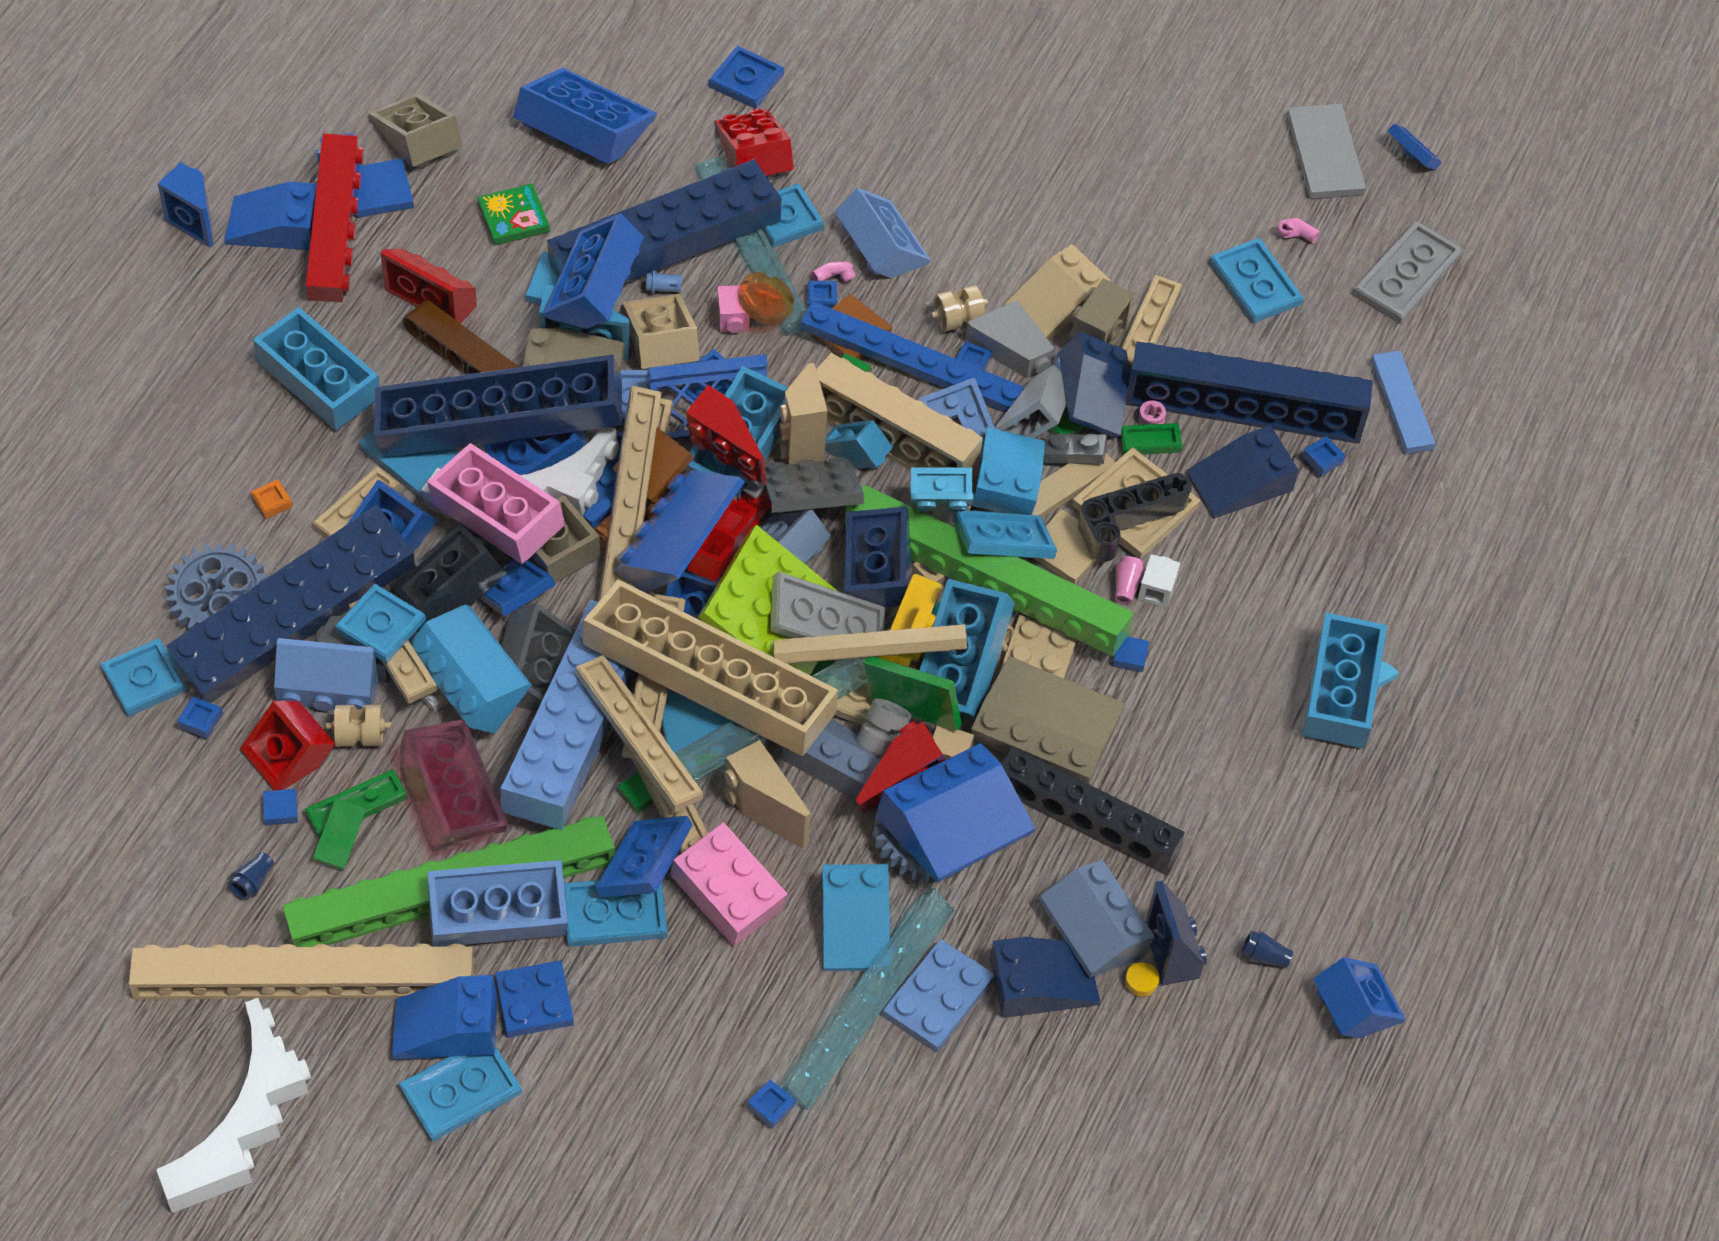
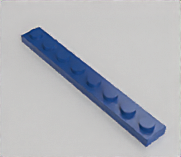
(906, 354)

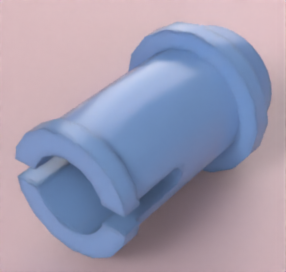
(663, 282)

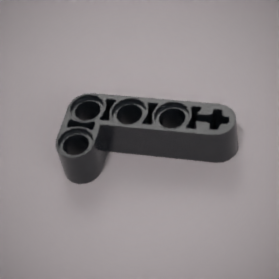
(1166, 497)

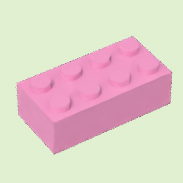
(496, 503)

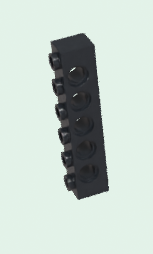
(1093, 812)

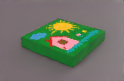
(513, 214)

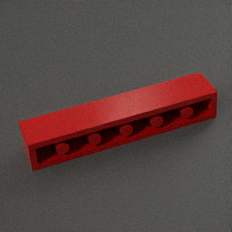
(333, 218)

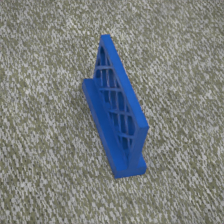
(699, 374)

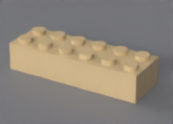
(915, 431)

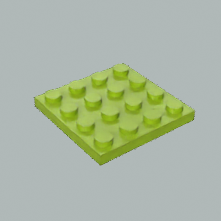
(744, 593)

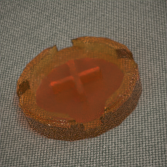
(765, 298)

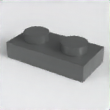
(1075, 448)

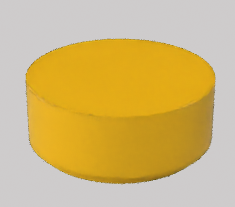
(1142, 979)

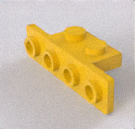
(915, 612)

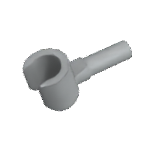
(753, 489)

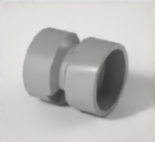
(883, 726)

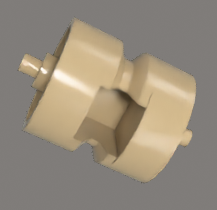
(958, 308)
(358, 725)

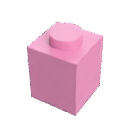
(730, 312)

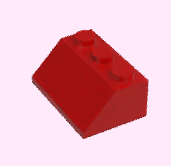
(417, 280)

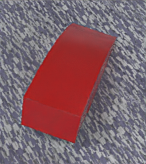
(723, 541)

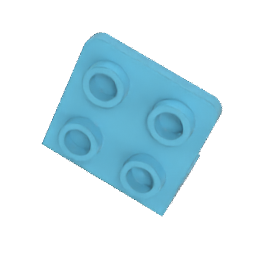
(941, 487)

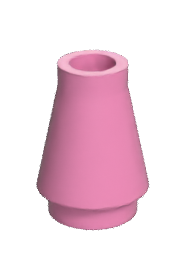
(1128, 578)

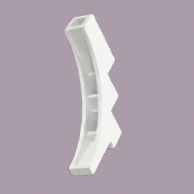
(570, 477)
(224, 1157)

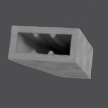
(1012, 339)
(1037, 406)

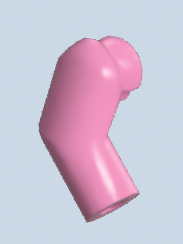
(1295, 228)
(831, 269)

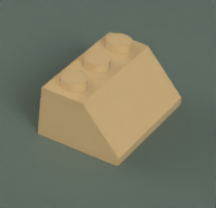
(803, 419)

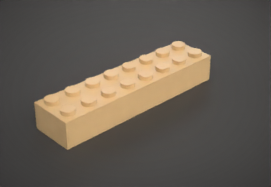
(710, 667)

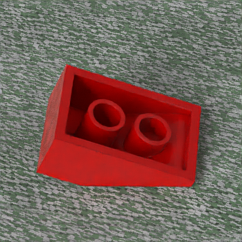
(906, 756)

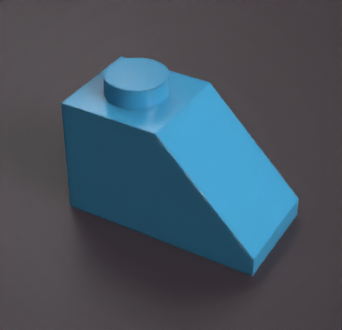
(860, 443)

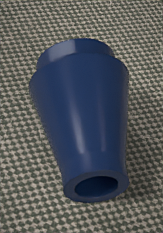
(249, 878)
(1266, 950)

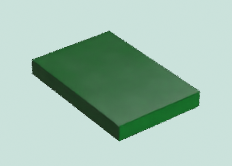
(920, 693)

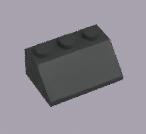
(536, 645)

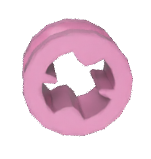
(1154, 408)

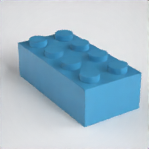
(316, 368)
(759, 406)
(986, 622)
(1345, 680)

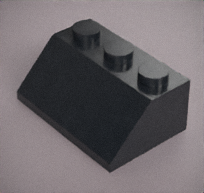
(449, 575)

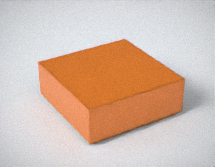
(271, 499)

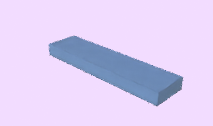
(1403, 402)

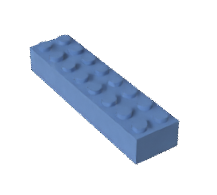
(559, 742)

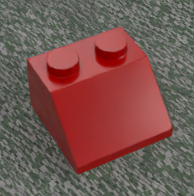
(287, 744)

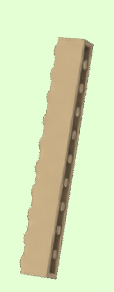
(293, 971)

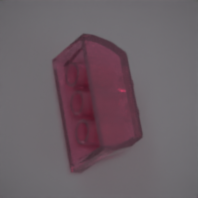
(449, 785)

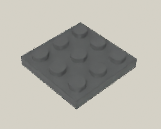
(812, 485)

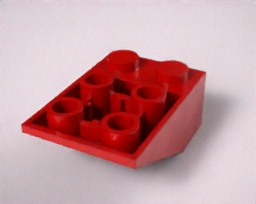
(757, 138)
(718, 426)

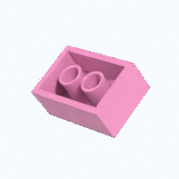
(728, 884)

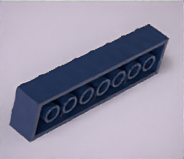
(690, 219)
(1250, 392)
(498, 406)
(290, 604)

